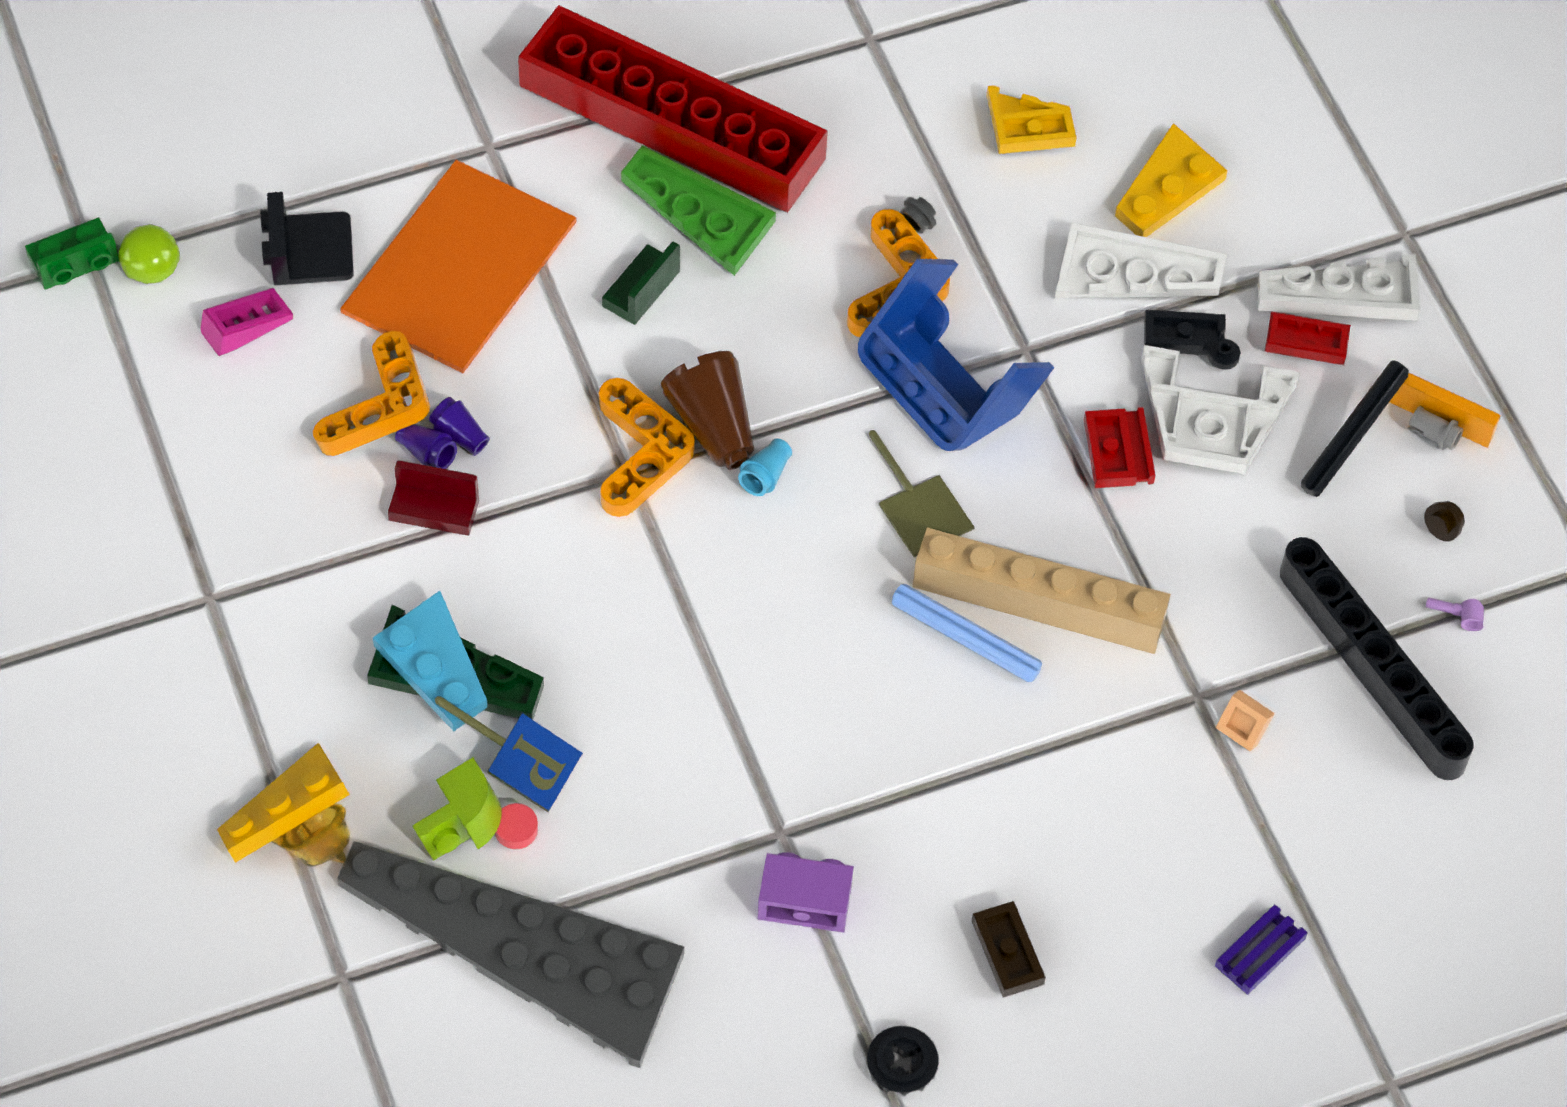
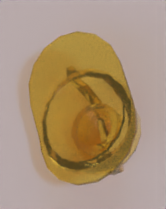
(318, 838)

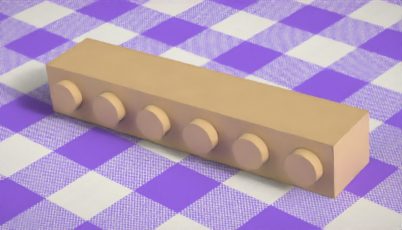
(1040, 590)

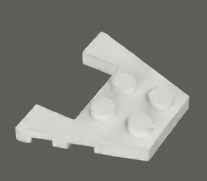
(1211, 426)

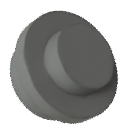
(919, 214)

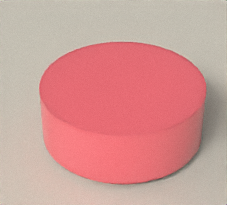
(517, 826)

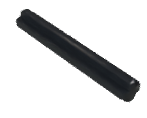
(1354, 428)

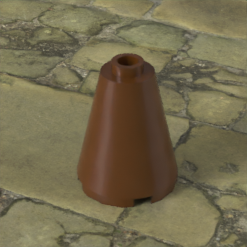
(713, 406)

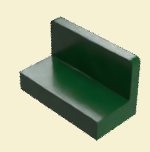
(642, 282)

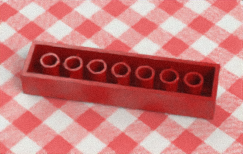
(673, 108)

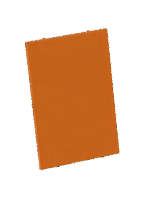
(459, 265)

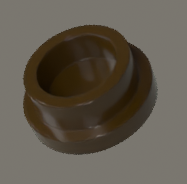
(1444, 520)

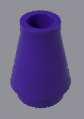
(456, 420)
(428, 445)

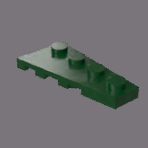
(506, 685)

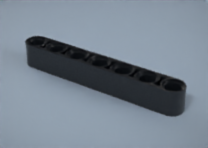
(1381, 675)

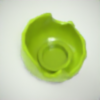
(148, 254)

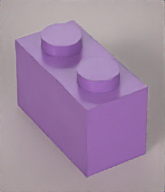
(805, 892)

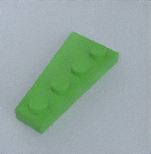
(703, 210)

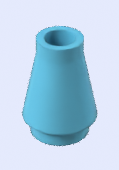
(763, 470)

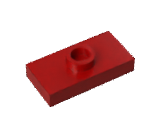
(1307, 338)

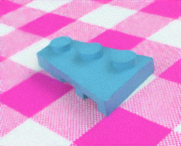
(433, 659)

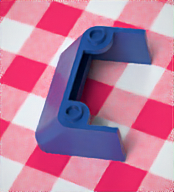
(925, 378)

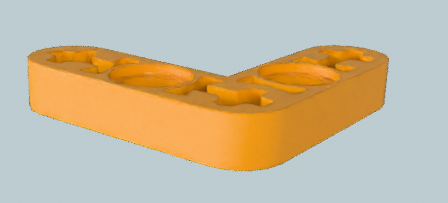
(906, 239)
(389, 405)
(654, 449)

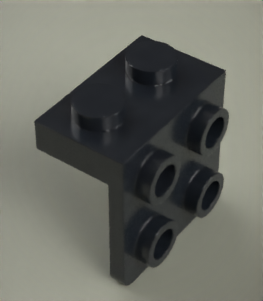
(306, 245)

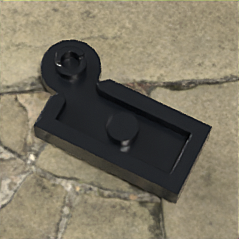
(1192, 334)

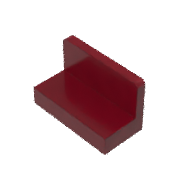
(434, 498)

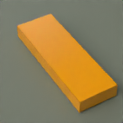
(1477, 421)

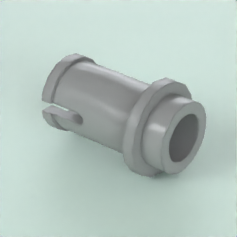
(1436, 428)

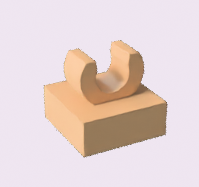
(1244, 720)

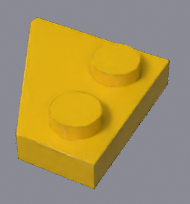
(1029, 123)

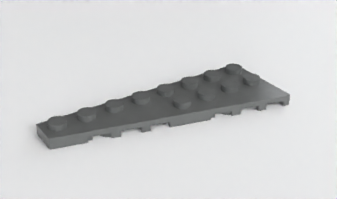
(569, 963)

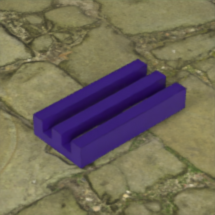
(1283, 925)

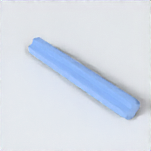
(967, 633)

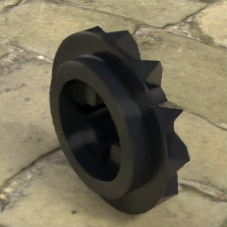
(906, 1042)

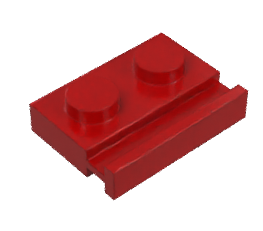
(1119, 447)

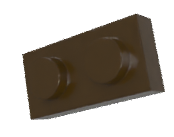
(1008, 949)

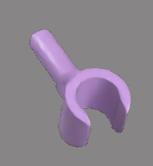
(1470, 611)

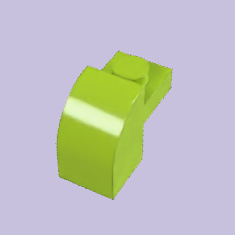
(470, 813)

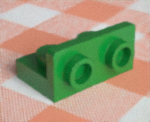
(72, 253)

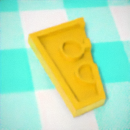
(1169, 183)
(285, 803)

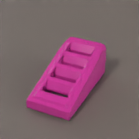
(226, 336)

